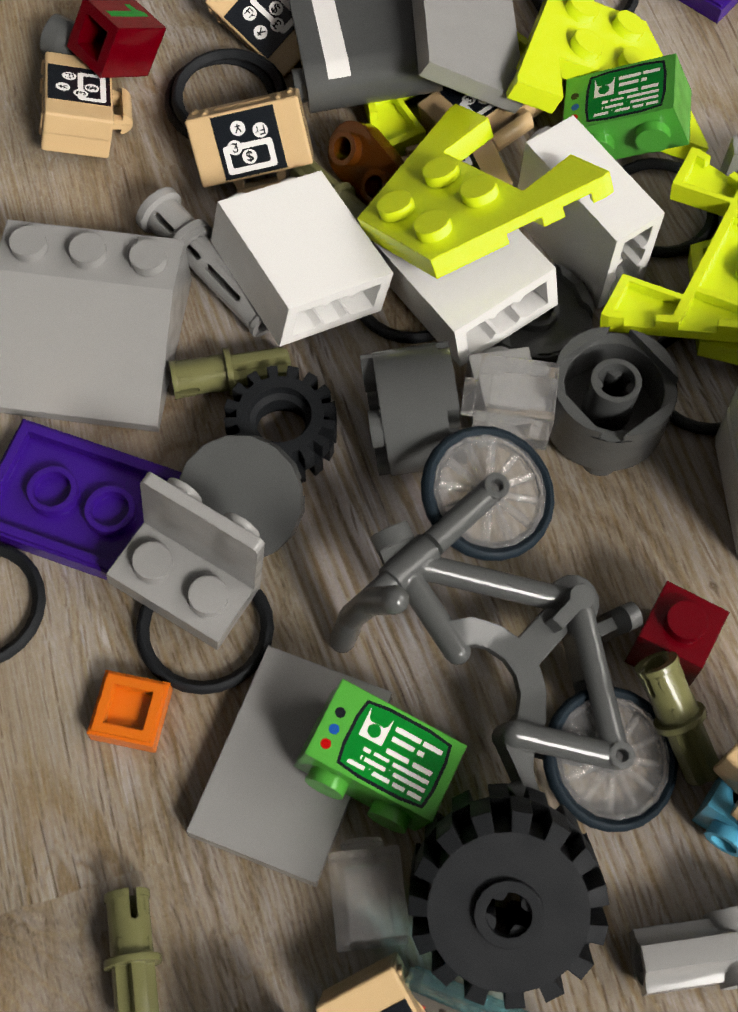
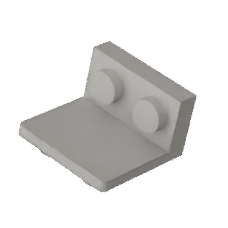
(190, 561)

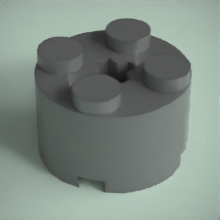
(612, 399)
(409, 404)

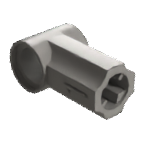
(687, 954)

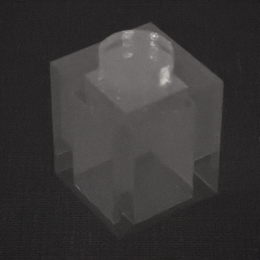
(513, 397)
(368, 895)

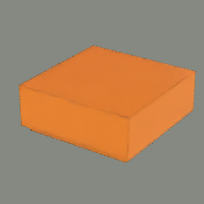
(130, 711)

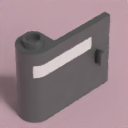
(356, 53)

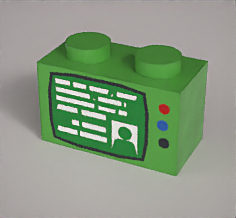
(633, 106)
(379, 758)

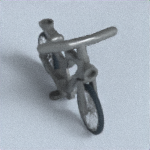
(493, 503)

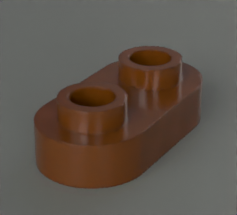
(368, 162)

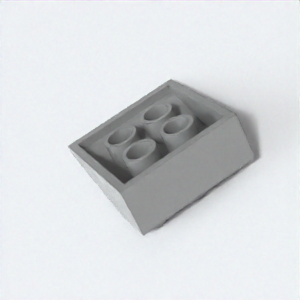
(89, 323)

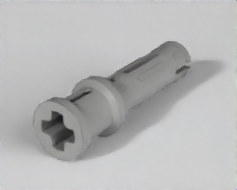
(202, 256)

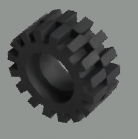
(291, 395)

